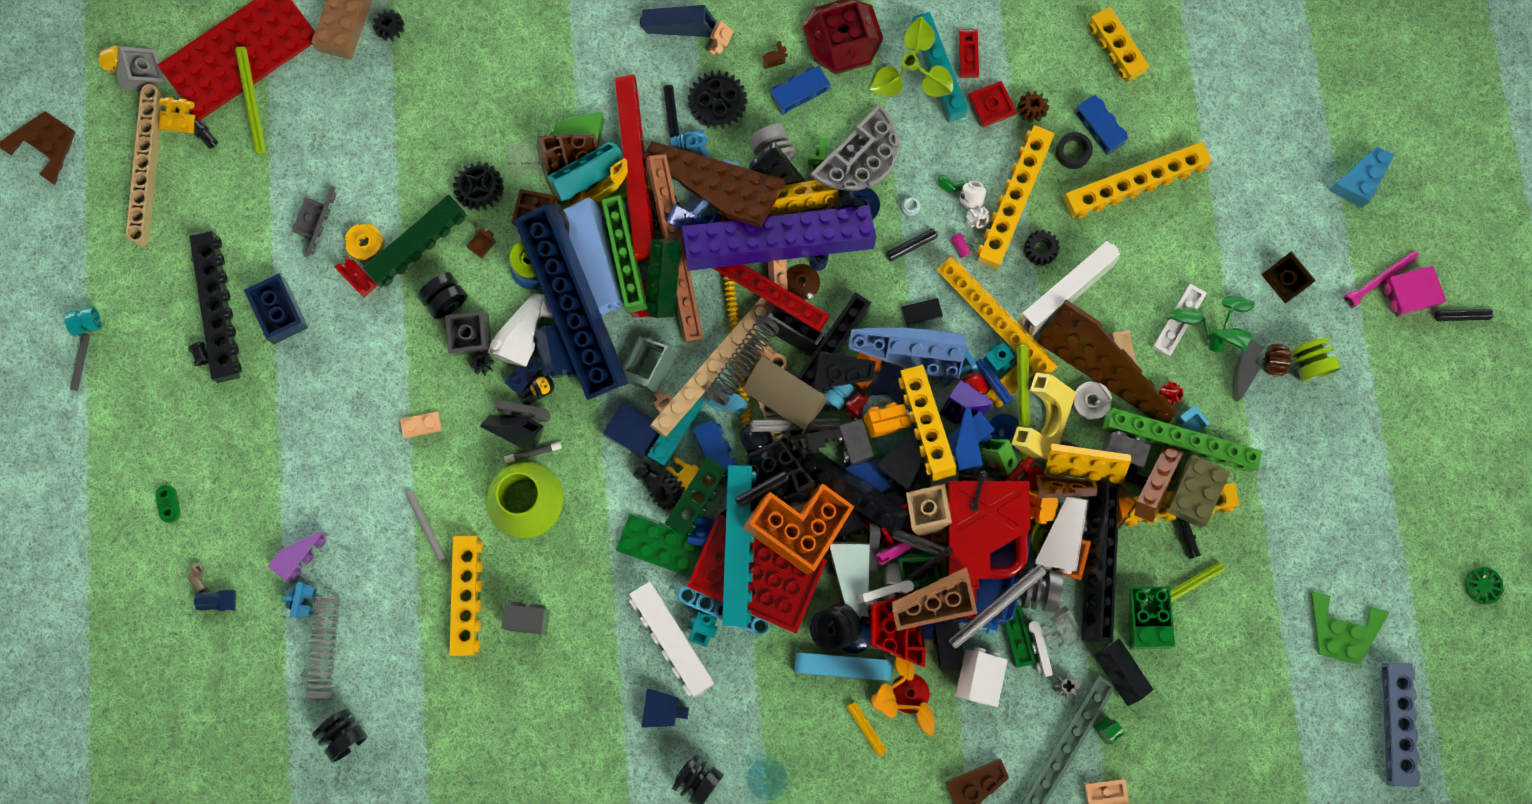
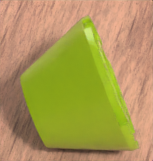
(541, 515)

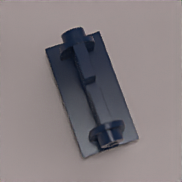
(522, 375)

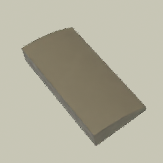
(784, 393)

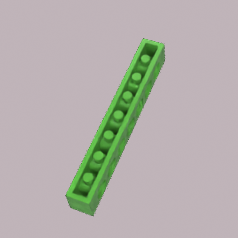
(1182, 439)

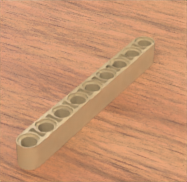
(147, 173)

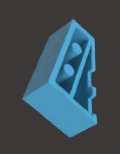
(1363, 179)

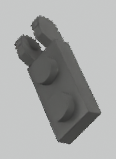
(509, 408)

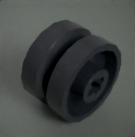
(442, 295)
(835, 627)

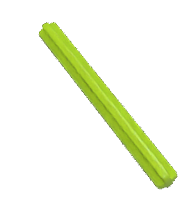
(250, 100)
(1023, 390)

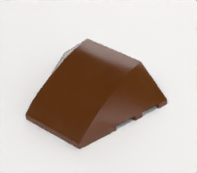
(561, 150)

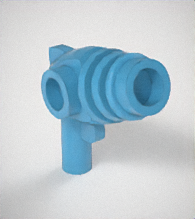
(691, 140)

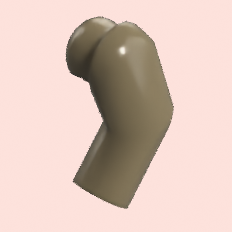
(195, 577)

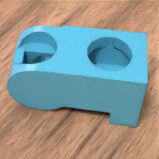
(735, 405)

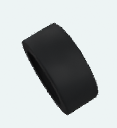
(1074, 164)

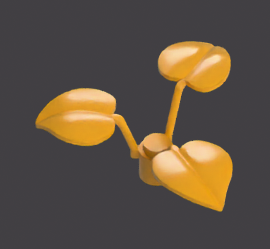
(886, 701)

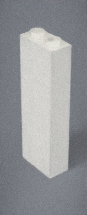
(1069, 287)

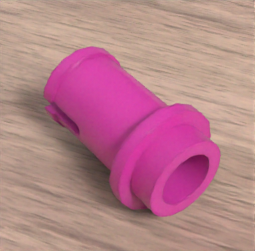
(960, 244)

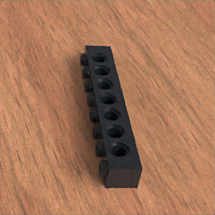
(200, 245)
(1100, 565)

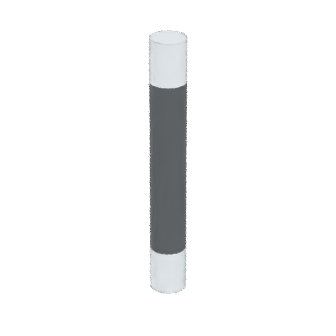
(536, 451)

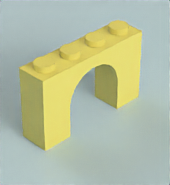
(1058, 403)

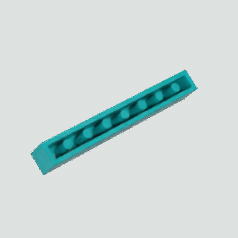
(737, 549)

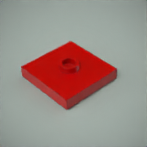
(992, 104)

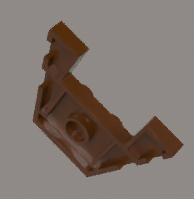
(48, 137)

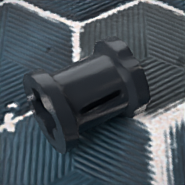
(199, 353)

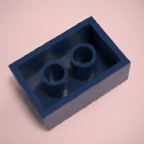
(276, 308)

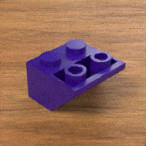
(964, 397)

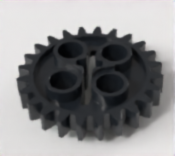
(707, 112)

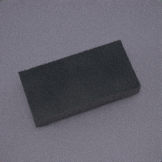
(921, 311)

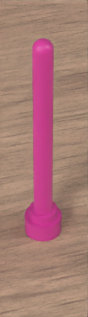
(1356, 296)

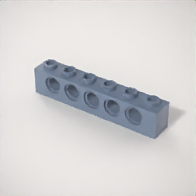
(1393, 734)

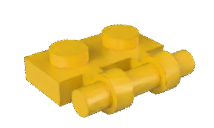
(176, 121)

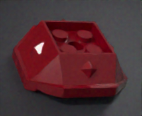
(846, 50)

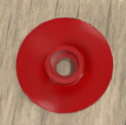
(920, 689)

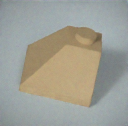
(929, 510)

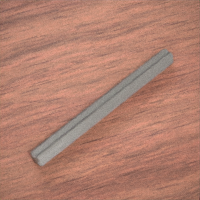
(997, 606)

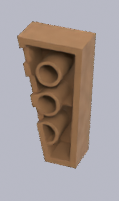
(937, 602)

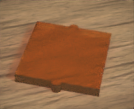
(1124, 506)

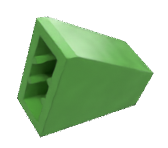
(581, 125)

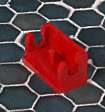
(356, 277)

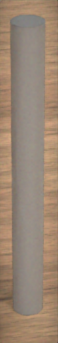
(425, 526)

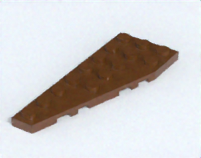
(728, 187)
(1087, 347)

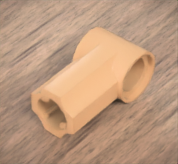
(771, 355)

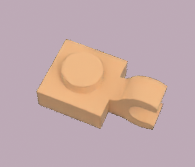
(721, 36)
(662, 400)

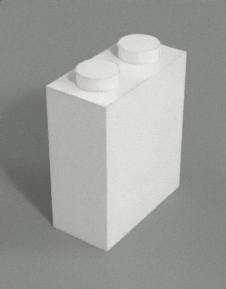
(981, 677)

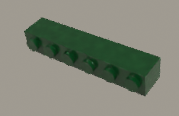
(415, 241)

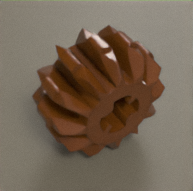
(1030, 100)
(1277, 360)

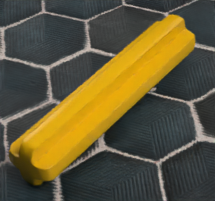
(867, 729)

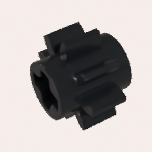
(482, 358)

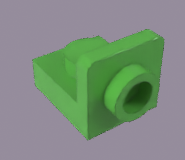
(821, 154)

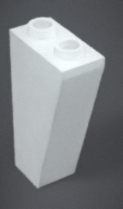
(1065, 537)

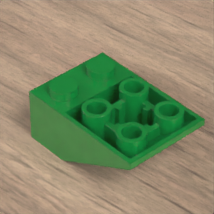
(1150, 618)

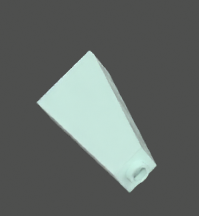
(852, 572)

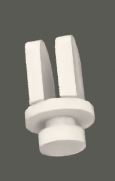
(892, 574)

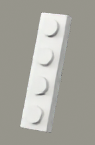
(1173, 329)

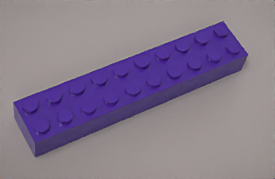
(778, 238)

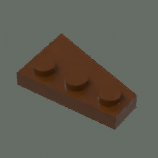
(1056, 486)
(977, 783)

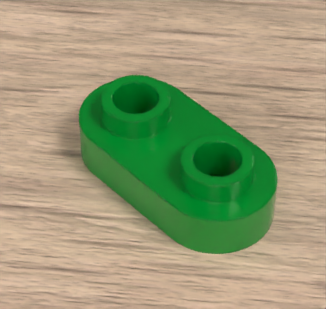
(167, 503)

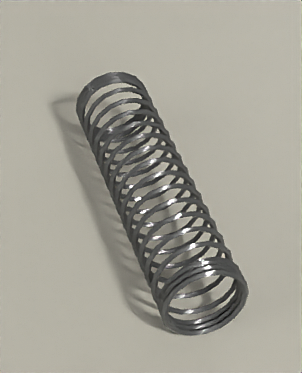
(717, 395)

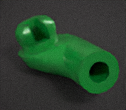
(948, 185)

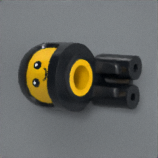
(537, 389)

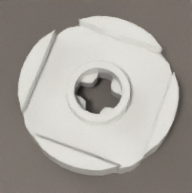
(1102, 402)

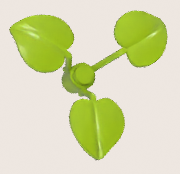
(938, 80)

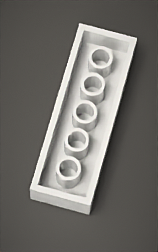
(672, 639)

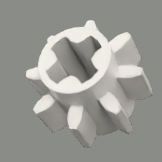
(978, 217)

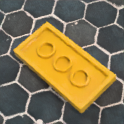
(1087, 463)

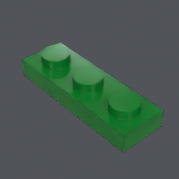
(1019, 639)

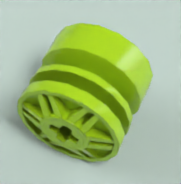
(1315, 359)

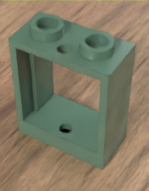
(637, 358)

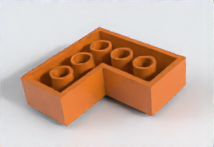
(801, 535)

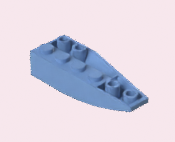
(937, 351)

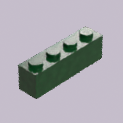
(663, 278)

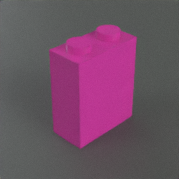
(1414, 291)

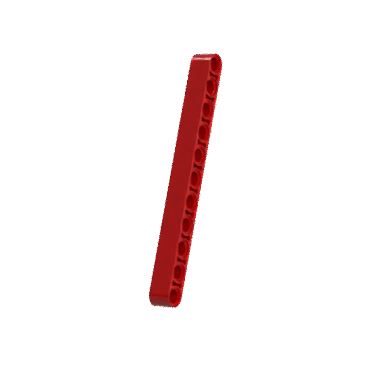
(637, 176)

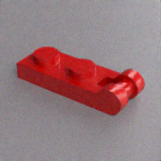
(969, 54)

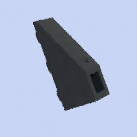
(515, 429)

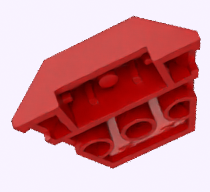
(901, 643)

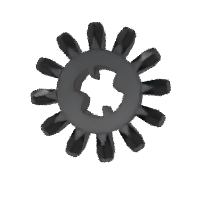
(395, 25)

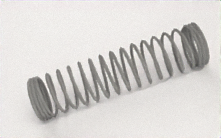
(322, 600)

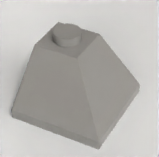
(137, 68)

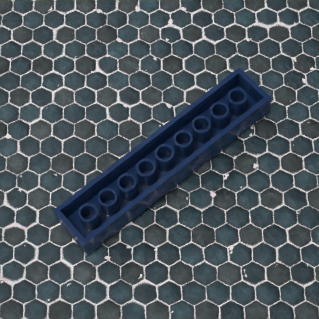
(571, 301)

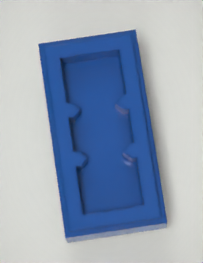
(681, 217)

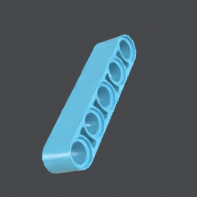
(713, 609)
(843, 666)

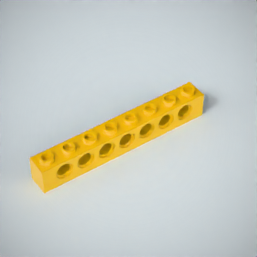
(1042, 139)
(1195, 153)
(996, 314)

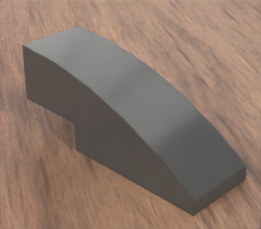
(1246, 369)

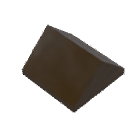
(1288, 277)

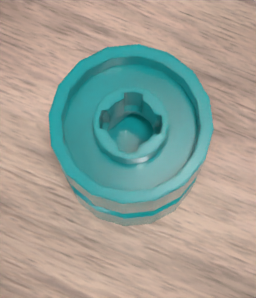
(79, 322)

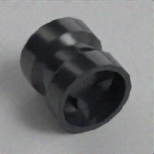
(645, 474)

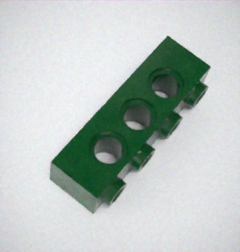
(708, 469)

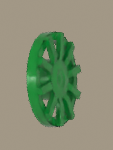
(1484, 585)

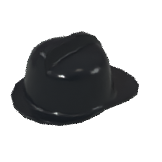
(754, 440)

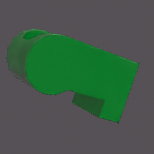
(1109, 730)

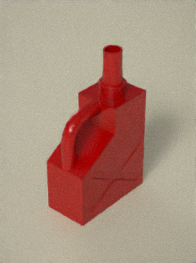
(975, 534)

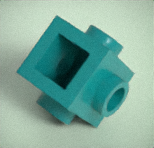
(997, 363)
(705, 626)

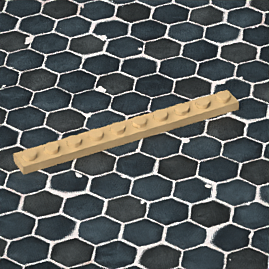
(706, 374)

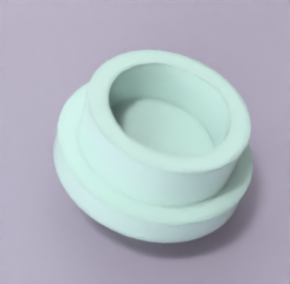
(910, 206)

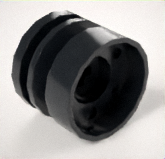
(338, 733)
(697, 780)

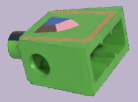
(998, 457)

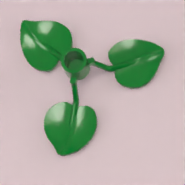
(1234, 336)

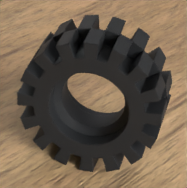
(1041, 237)
(657, 488)

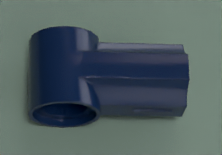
(218, 601)

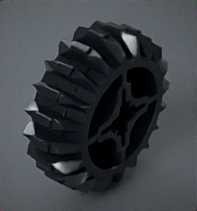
(470, 198)

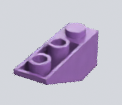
(288, 560)

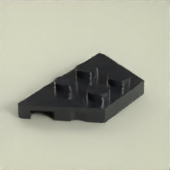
(776, 164)

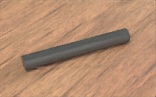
(79, 362)

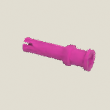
(896, 550)

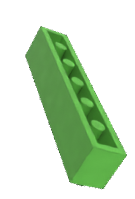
(624, 256)

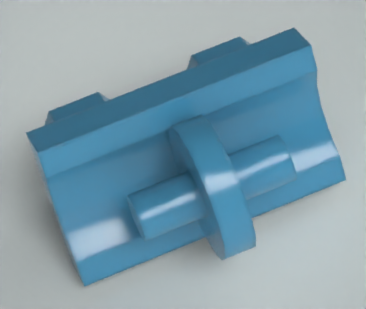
(296, 600)

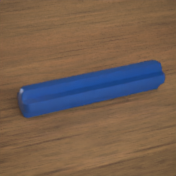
(994, 381)

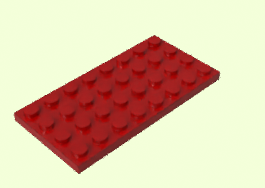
(208, 66)

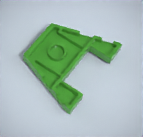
(1341, 638)

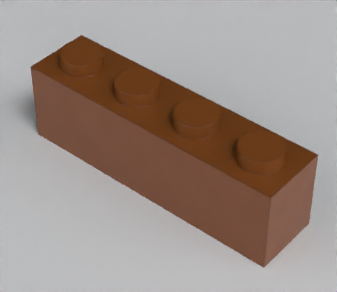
(1158, 483)

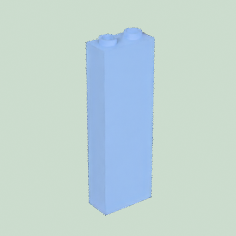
(595, 254)

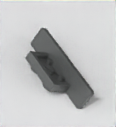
(310, 219)

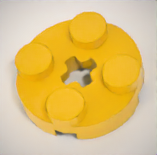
(364, 231)

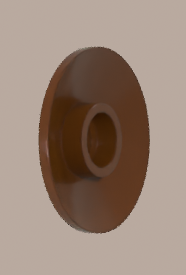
(809, 287)

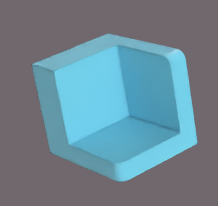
(1193, 419)

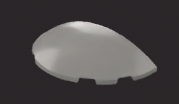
(863, 157)

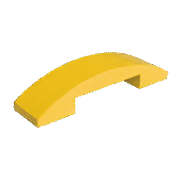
(605, 187)

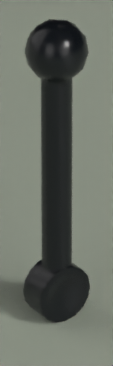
(974, 506)

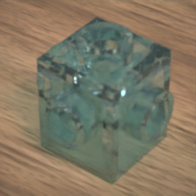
(884, 447)

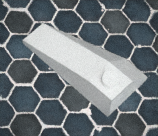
(515, 339)

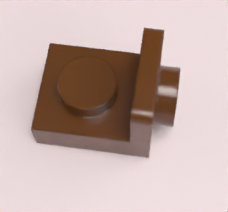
(774, 58)
(482, 242)

